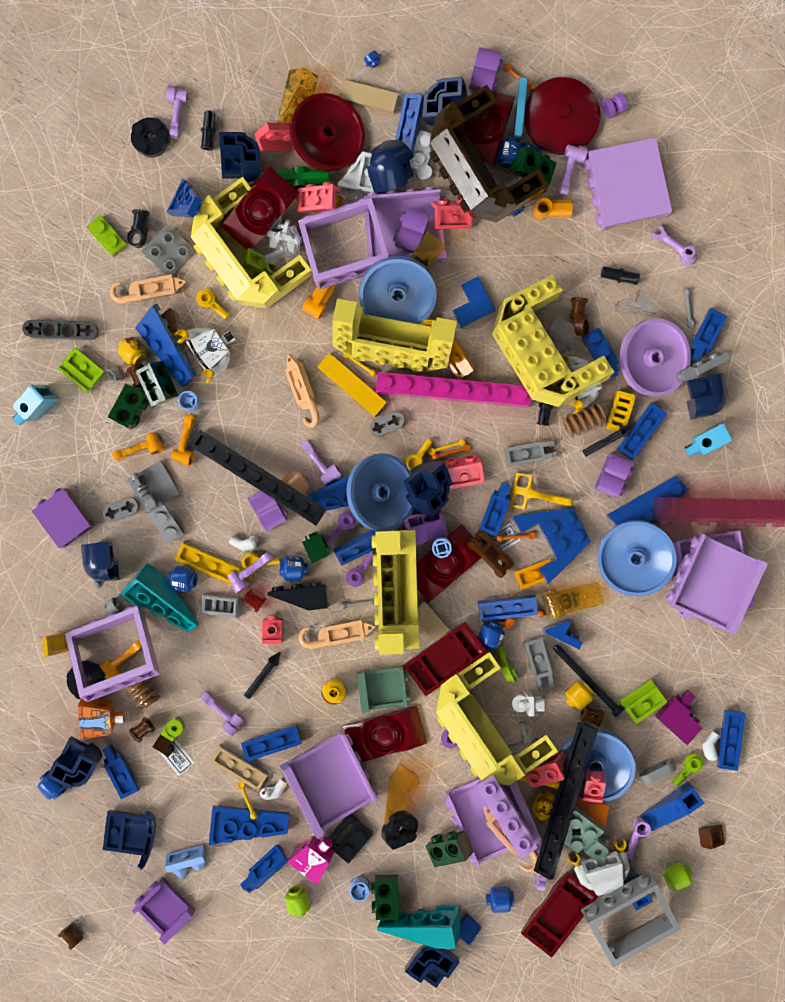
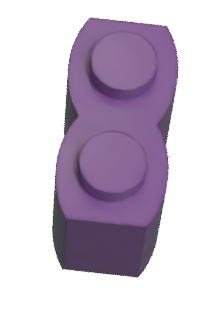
(485, 69)
(412, 229)
(613, 475)
(268, 510)
(427, 526)

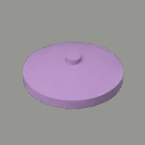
(653, 356)

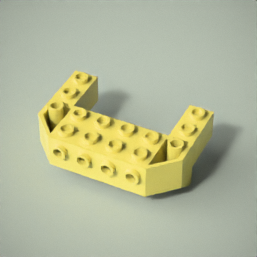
(227, 254)
(392, 340)
(534, 353)
(403, 628)
(476, 734)

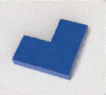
(478, 305)

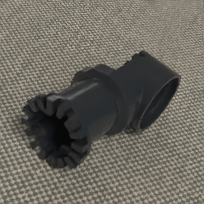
(139, 227)

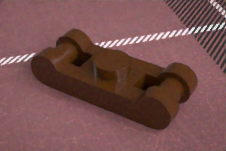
(491, 553)

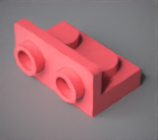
(274, 137)
(317, 198)
(450, 215)
(465, 471)
(547, 771)

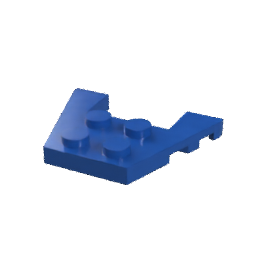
(562, 533)

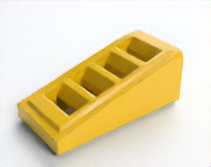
(619, 394)
(54, 644)

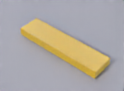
(351, 385)
(207, 563)

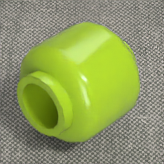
(677, 876)
(298, 901)

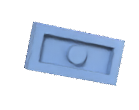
(180, 860)

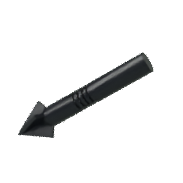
(623, 431)
(273, 661)

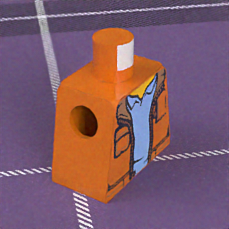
(97, 718)

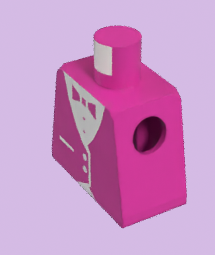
(312, 858)

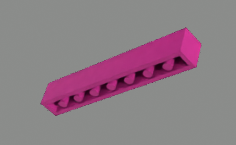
(452, 390)

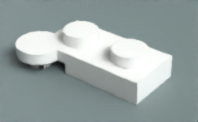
(421, 156)

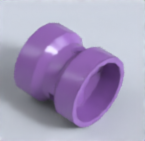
(614, 105)

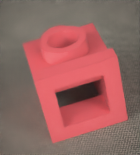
(272, 638)
(593, 786)

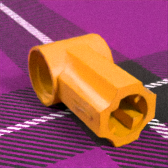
(554, 209)
(316, 303)

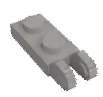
(701, 366)
(529, 453)
(539, 662)

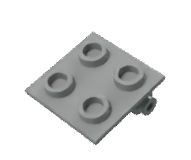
(168, 250)
(154, 481)

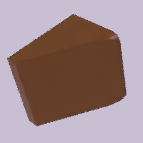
(170, 317)
(711, 836)

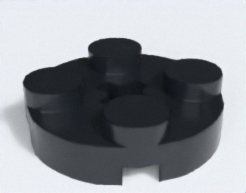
(141, 130)
(91, 670)
(407, 834)

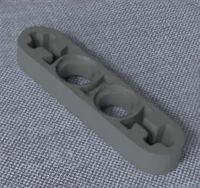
(60, 330)

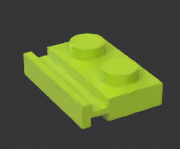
(81, 370)
(643, 701)

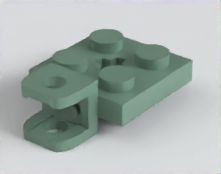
(590, 837)

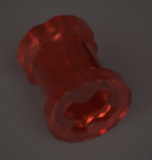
(253, 600)

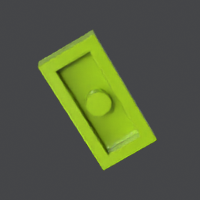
(106, 236)

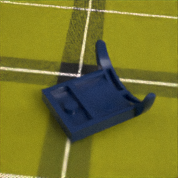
(130, 834)

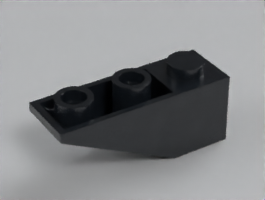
(308, 598)

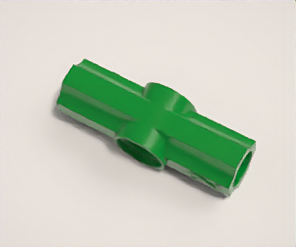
(302, 176)

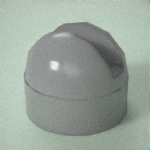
(115, 373)
(113, 605)

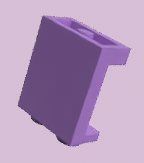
(62, 518)
(164, 909)

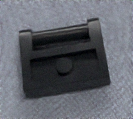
(354, 839)

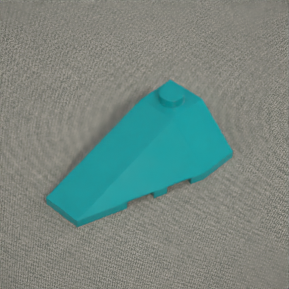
(154, 592)
(431, 928)

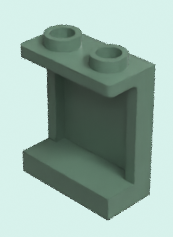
(383, 688)

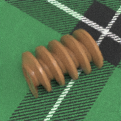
(584, 419)
(143, 694)

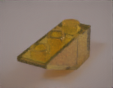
(299, 86)
(399, 787)

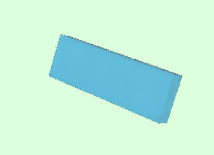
(520, 109)

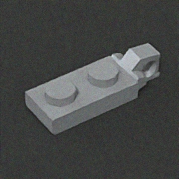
(162, 519)

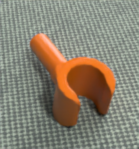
(508, 623)

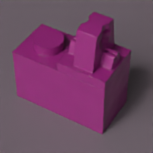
(677, 718)

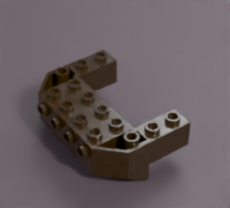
(466, 169)

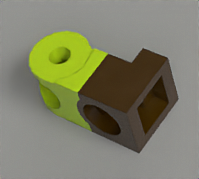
(168, 735)

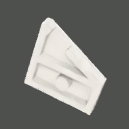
(357, 175)

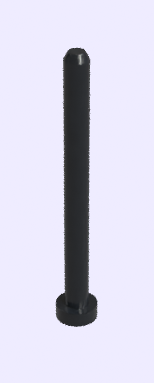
(616, 709)

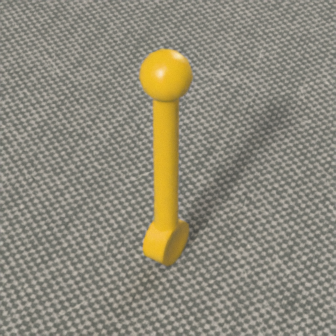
(372, 372)
(462, 442)
(253, 815)

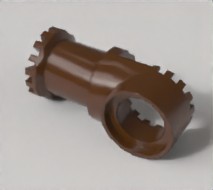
(580, 323)

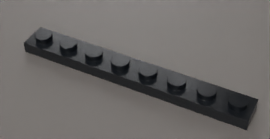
(258, 477)
(565, 800)

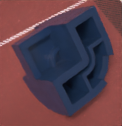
(440, 95)
(239, 156)
(390, 166)
(706, 395)
(428, 487)
(99, 561)
(75, 763)
(431, 964)

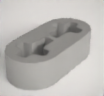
(384, 420)
(123, 513)
(657, 771)

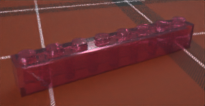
(720, 511)

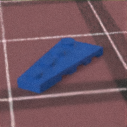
(158, 337)
(643, 506)
(235, 824)

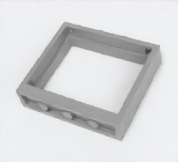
(642, 937)

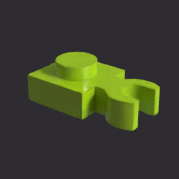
(255, 262)

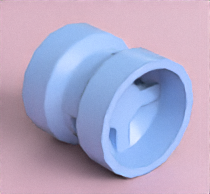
(189, 401)
(441, 547)
(358, 892)

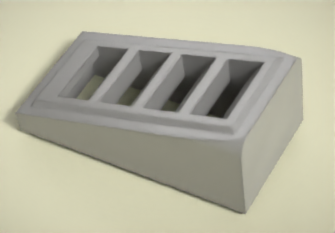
(232, 611)

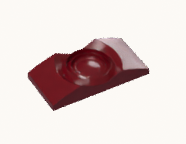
(489, 131)
(259, 208)
(438, 573)
(445, 658)
(386, 734)
(558, 914)

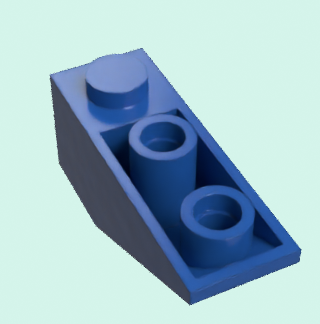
(673, 807)

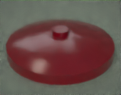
(561, 114)
(327, 132)

